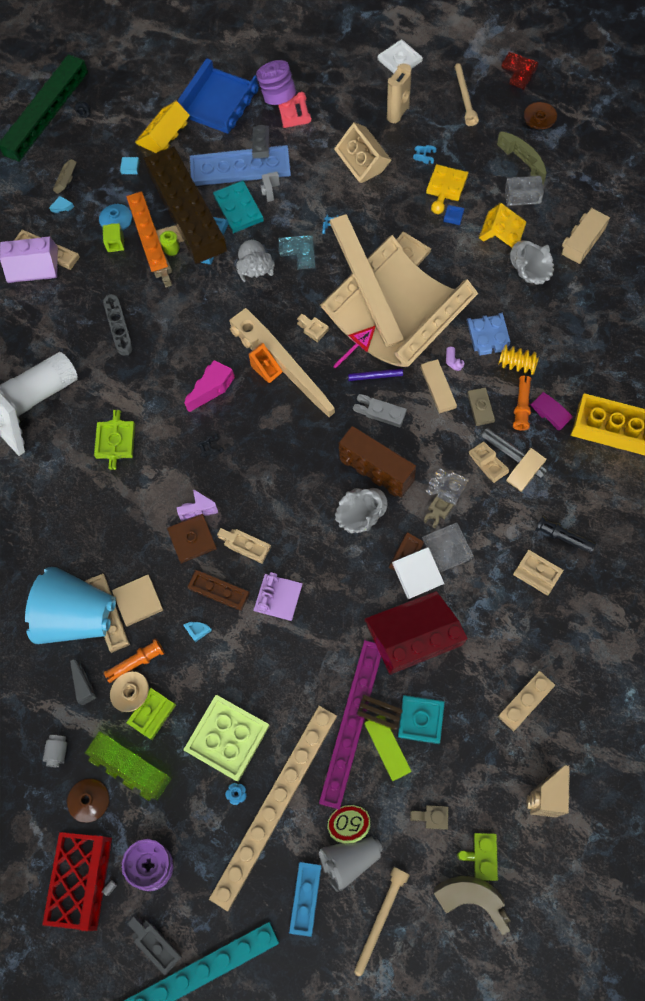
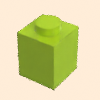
(113, 237)

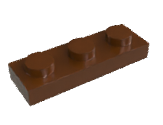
(218, 590)

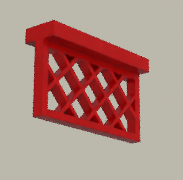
(93, 888)

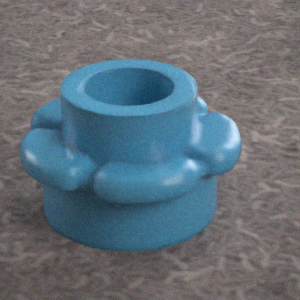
(234, 787)

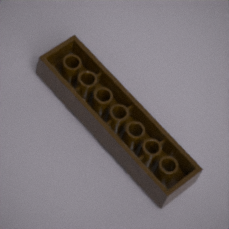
(185, 205)

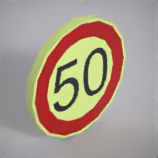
(349, 824)

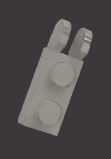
(380, 410)

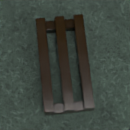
(396, 718)

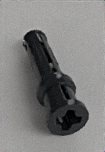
(556, 530)

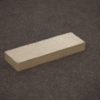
(438, 386)

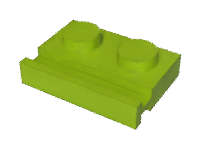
(151, 714)

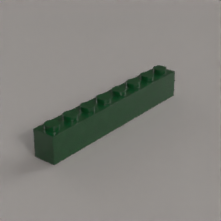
(43, 108)

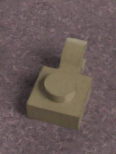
(164, 274)
(435, 817)

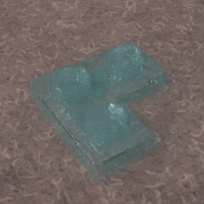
(300, 246)

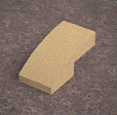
(488, 462)
(526, 469)

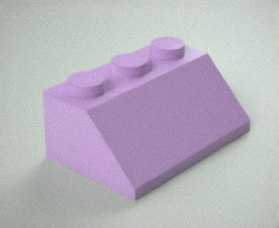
(29, 259)

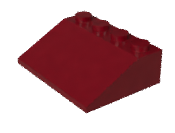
(415, 632)

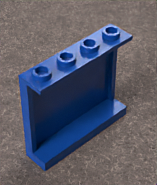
(217, 97)

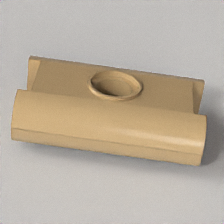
(398, 93)

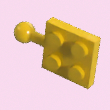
(446, 183)

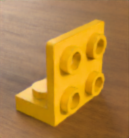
(503, 224)

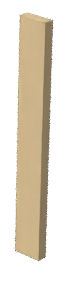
(366, 280)

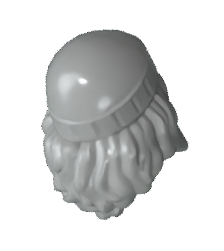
(254, 260)
(532, 261)
(361, 509)

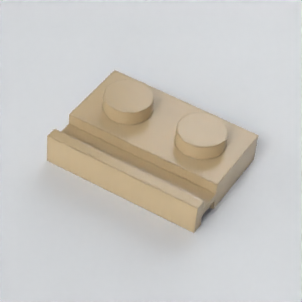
(538, 572)

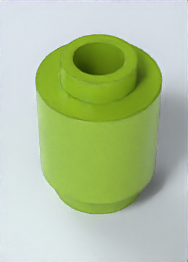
(169, 243)

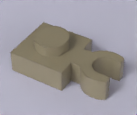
(438, 509)

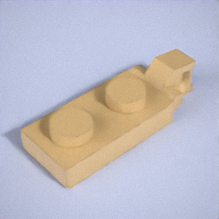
(245, 544)

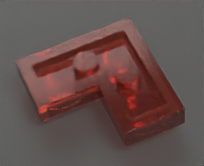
(522, 68)

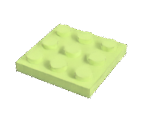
(226, 738)

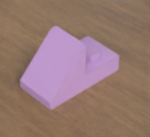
(202, 506)

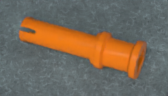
(522, 410)
(143, 656)

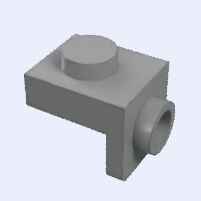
(269, 180)

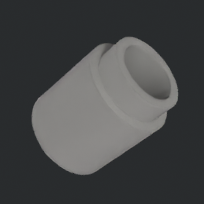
(55, 750)

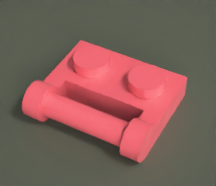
(289, 114)

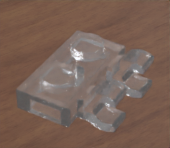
(447, 486)

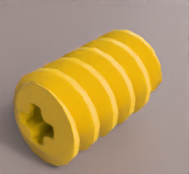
(518, 359)

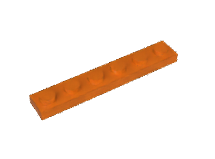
(147, 231)

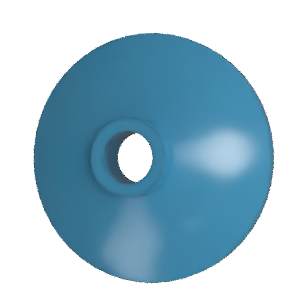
(116, 214)

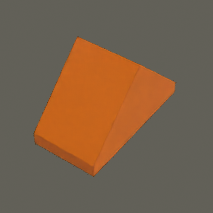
(264, 363)

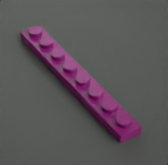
(350, 727)

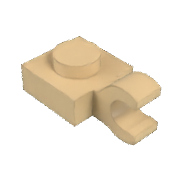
(314, 329)

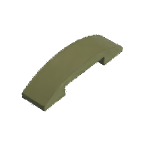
(511, 143)

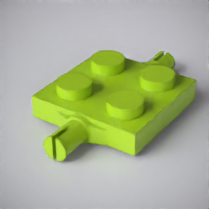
(114, 439)

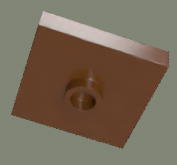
(191, 538)

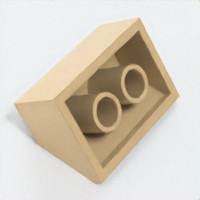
(362, 153)
(551, 795)

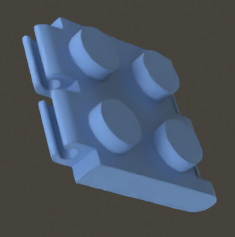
(488, 334)

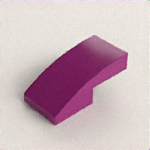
(552, 410)

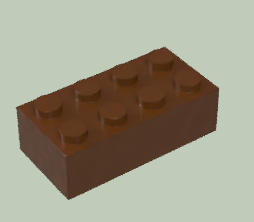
(376, 462)

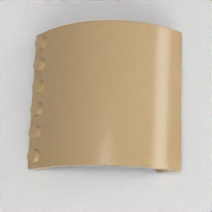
(415, 299)

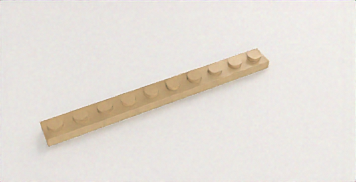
(272, 809)

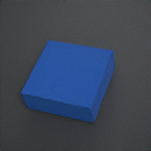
(453, 214)

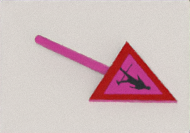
(362, 339)

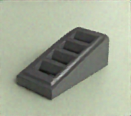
(83, 687)

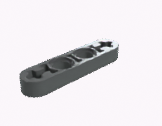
(118, 324)

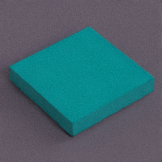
(421, 719)

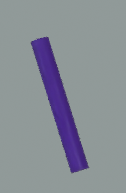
(375, 374)

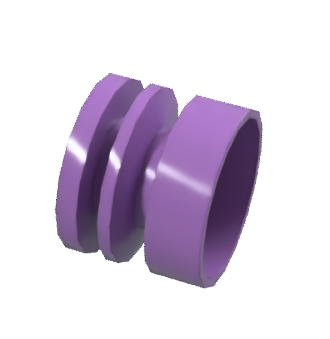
(276, 82)
(141, 854)

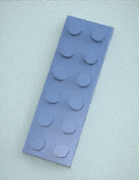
(238, 166)

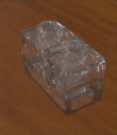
(524, 190)

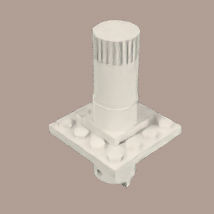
(29, 389)

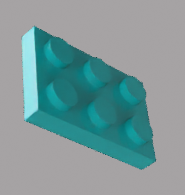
(238, 206)

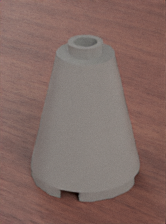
(349, 860)

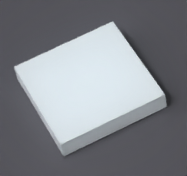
(399, 54)
(418, 573)

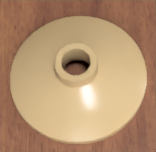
(124, 686)

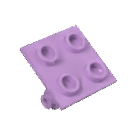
(278, 597)

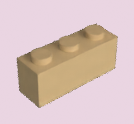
(585, 235)

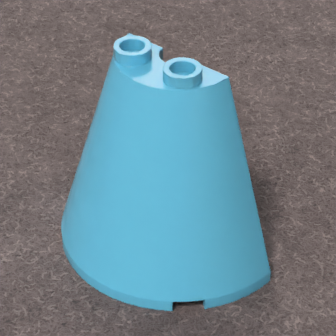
(66, 608)

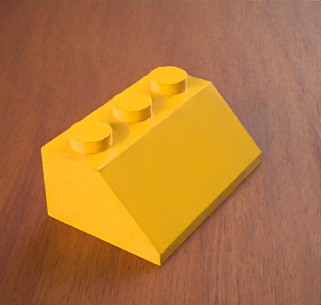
(163, 128)

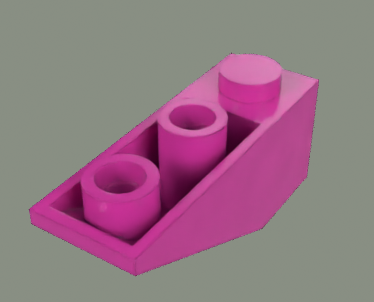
(212, 384)

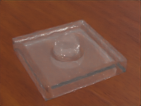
(448, 547)

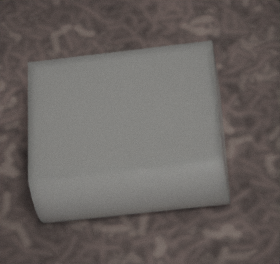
(109, 888)

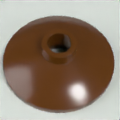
(540, 115)
(95, 807)

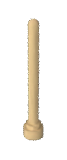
(471, 116)
(398, 879)

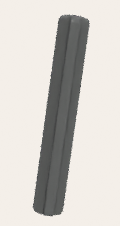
(508, 448)

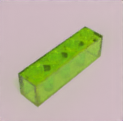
(128, 766)

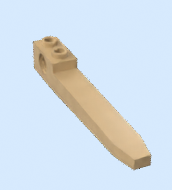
(260, 334)

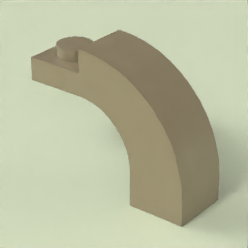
(472, 890)

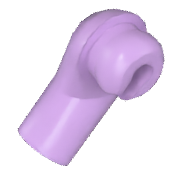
(451, 361)

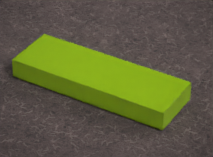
(388, 749)

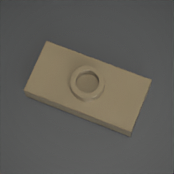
(65, 176)
(481, 406)

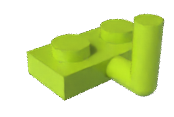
(483, 856)

